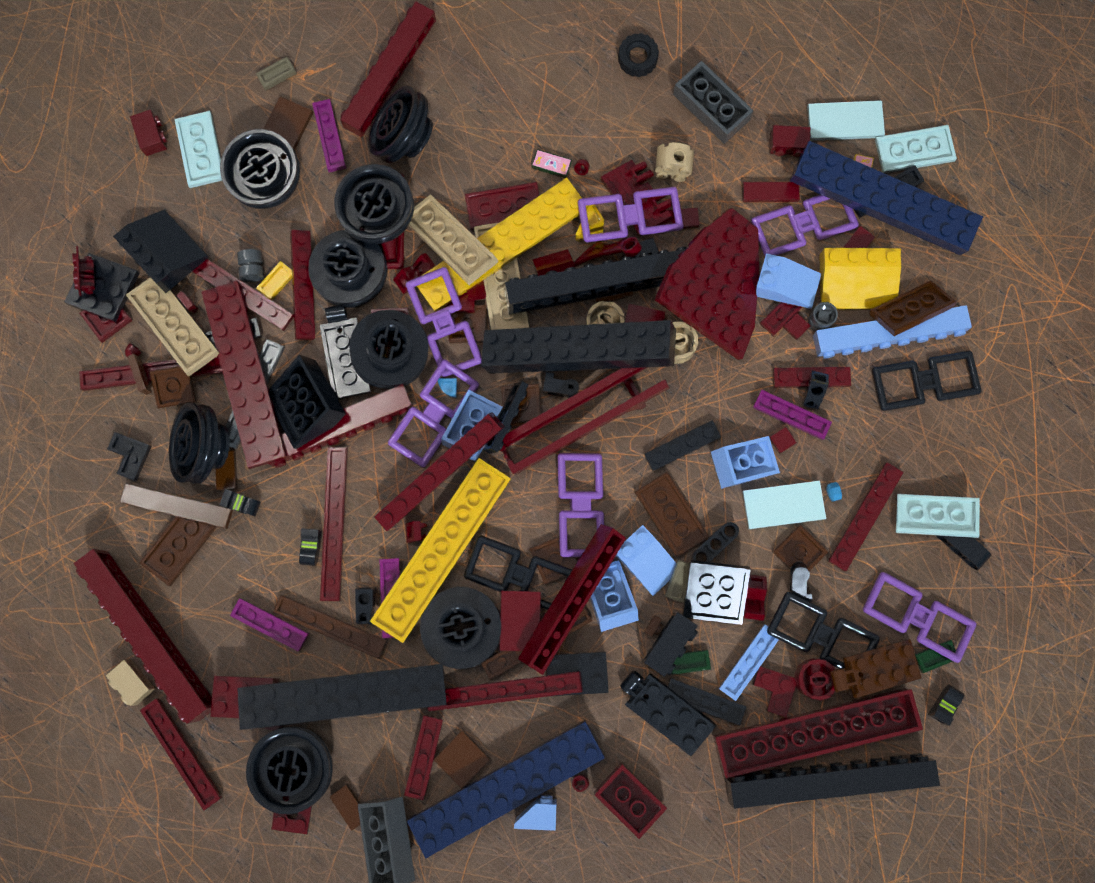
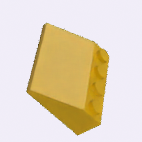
(859, 276)

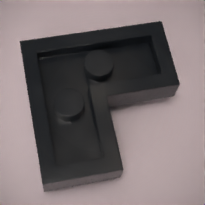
(134, 455)

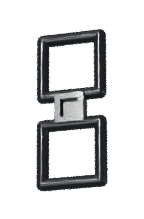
(926, 380)
(515, 573)
(819, 632)

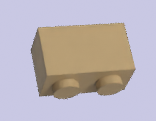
(130, 682)

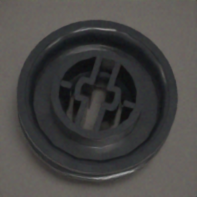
(401, 126)
(247, 159)
(365, 201)
(343, 276)
(399, 367)
(197, 443)
(479, 645)
(271, 779)

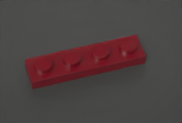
(799, 376)
(423, 757)

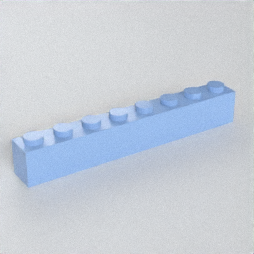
(872, 334)

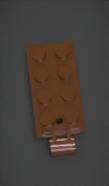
(877, 669)

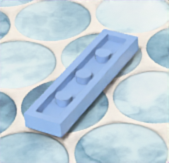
(748, 664)

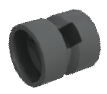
(250, 265)
(823, 316)

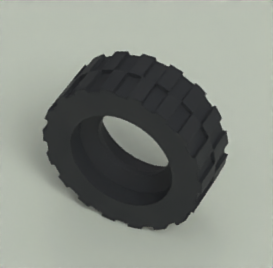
(632, 42)

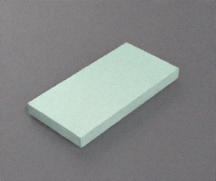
(845, 120)
(199, 148)
(915, 148)
(784, 505)
(938, 515)

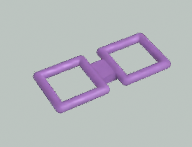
(630, 214)
(801, 224)
(443, 319)
(431, 414)
(579, 500)
(920, 617)

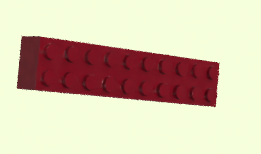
(145, 635)
(817, 732)

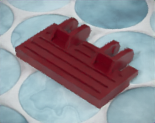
(626, 182)

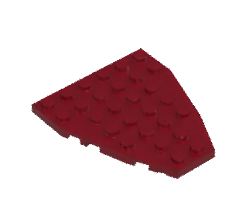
(717, 282)

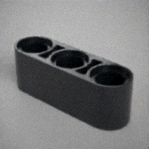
(721, 537)
(967, 549)

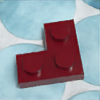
(781, 687)

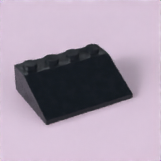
(161, 249)
(305, 402)

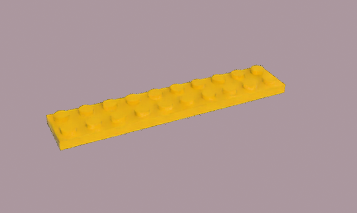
(512, 238)
(440, 550)

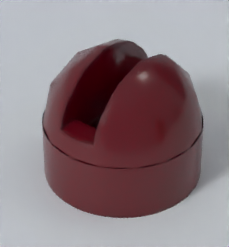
(578, 167)
(132, 349)
(580, 787)

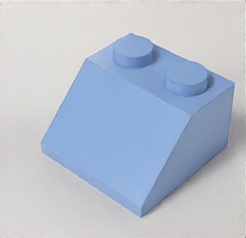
(538, 815)

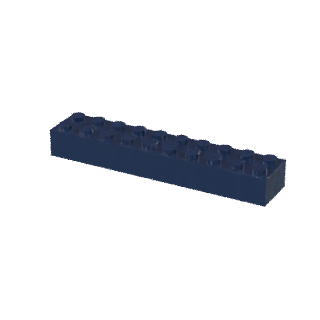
(886, 198)
(505, 789)

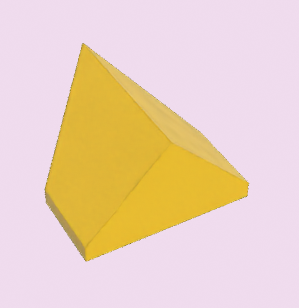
(595, 221)

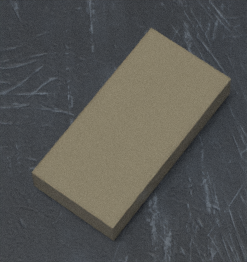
(276, 73)
(678, 582)

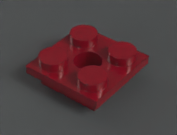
(285, 823)

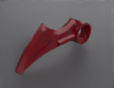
(602, 249)

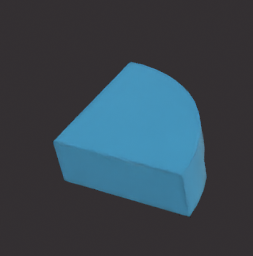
(448, 386)

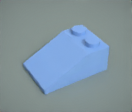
(787, 282)
(470, 412)
(745, 462)
(647, 560)
(613, 599)

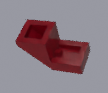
(409, 273)
(755, 598)

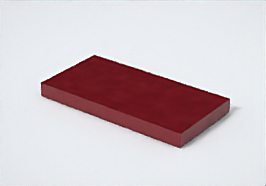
(499, 203)

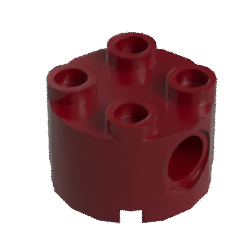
(814, 679)

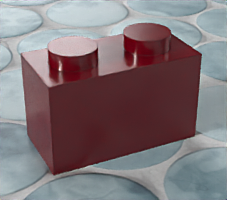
(148, 132)
(788, 140)

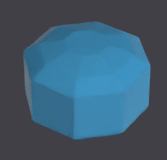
(834, 491)

